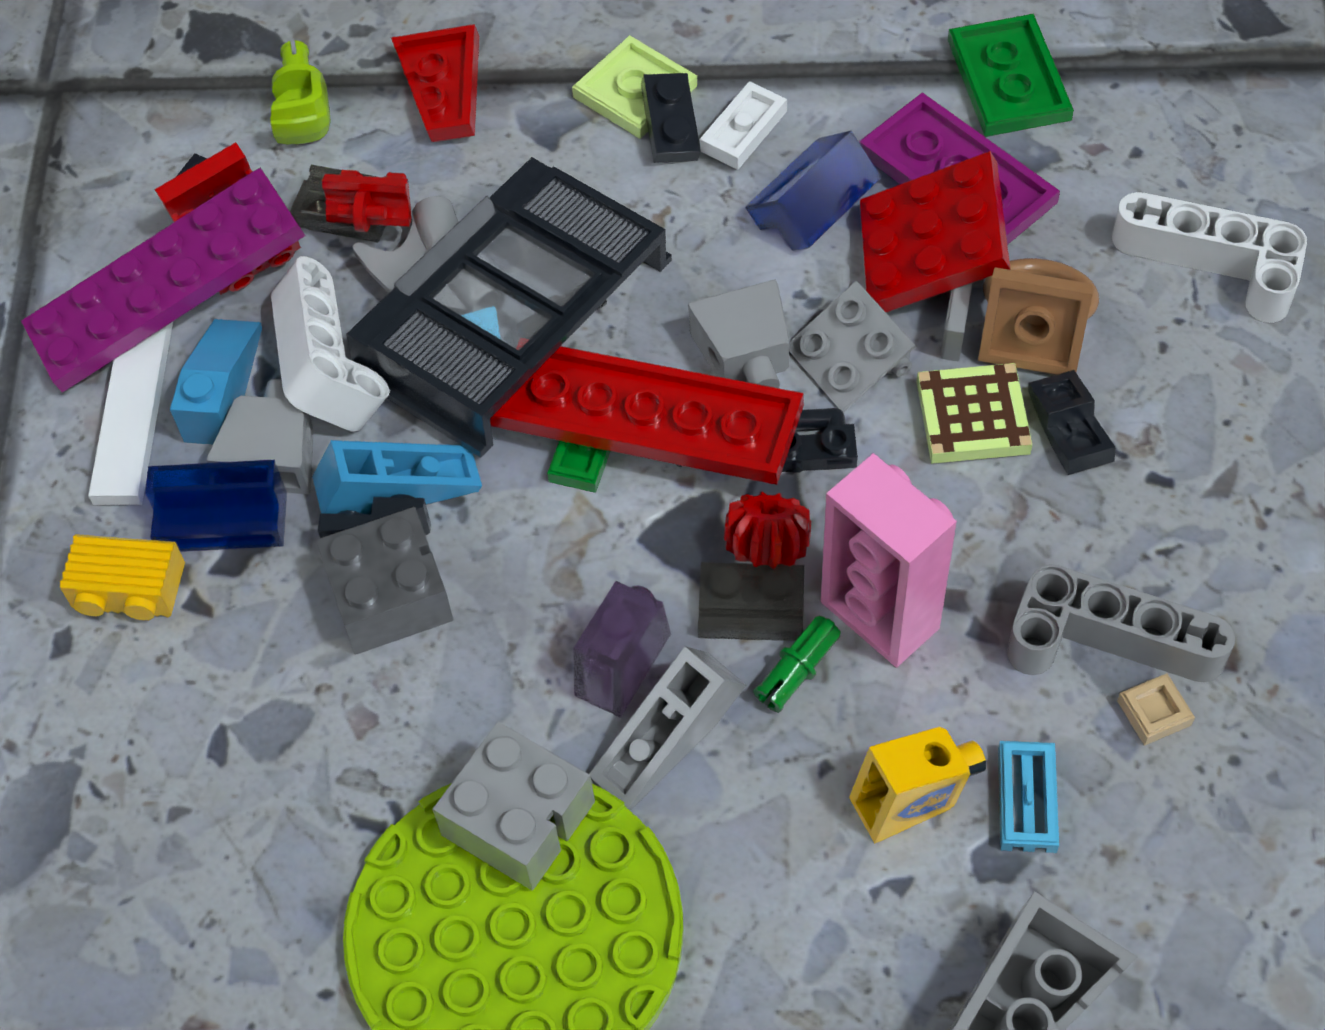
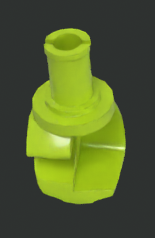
(301, 98)

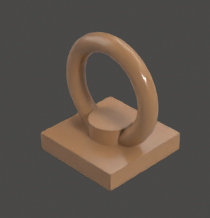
(1037, 315)

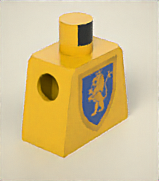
(912, 780)

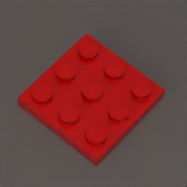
(934, 233)

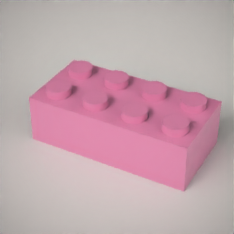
(886, 558)

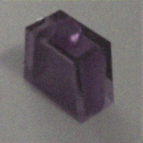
(619, 647)

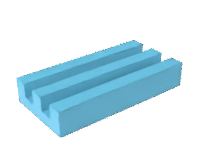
(1028, 838)

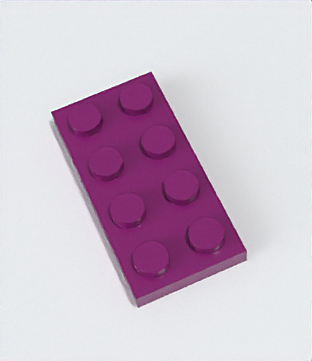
(929, 138)

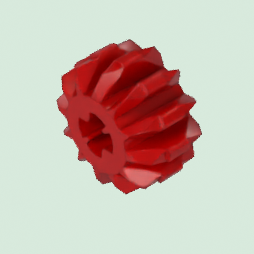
(767, 530)

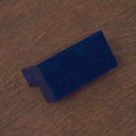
(815, 190)
(218, 505)

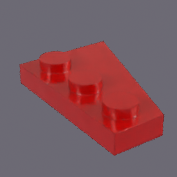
(443, 78)

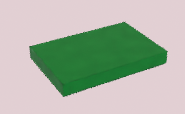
(1010, 75)

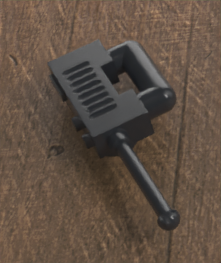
(824, 451)

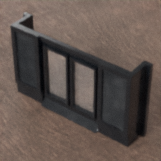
(501, 298)

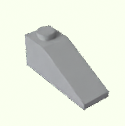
(667, 725)

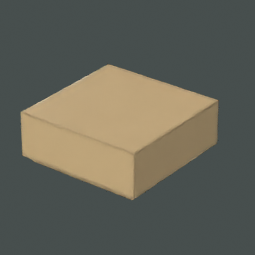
(1155, 709)

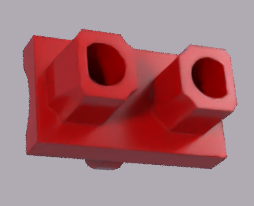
(367, 199)

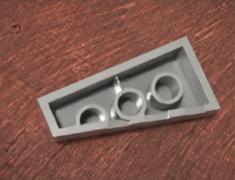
(1042, 972)

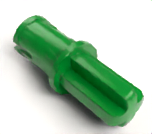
(798, 662)

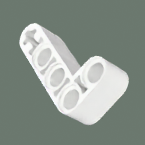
(1218, 242)
(312, 351)

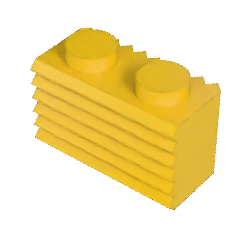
(122, 576)

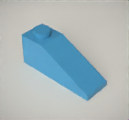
(214, 378)
(361, 470)

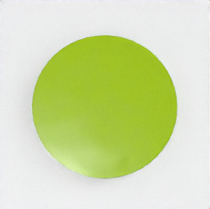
(466, 948)

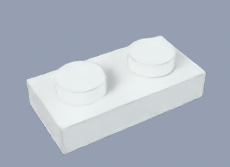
(743, 125)

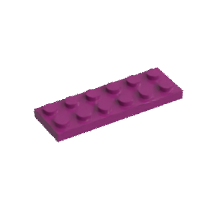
(161, 279)

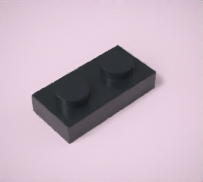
(670, 117)

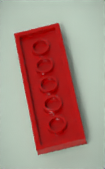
(657, 413)

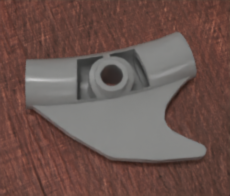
(431, 222)

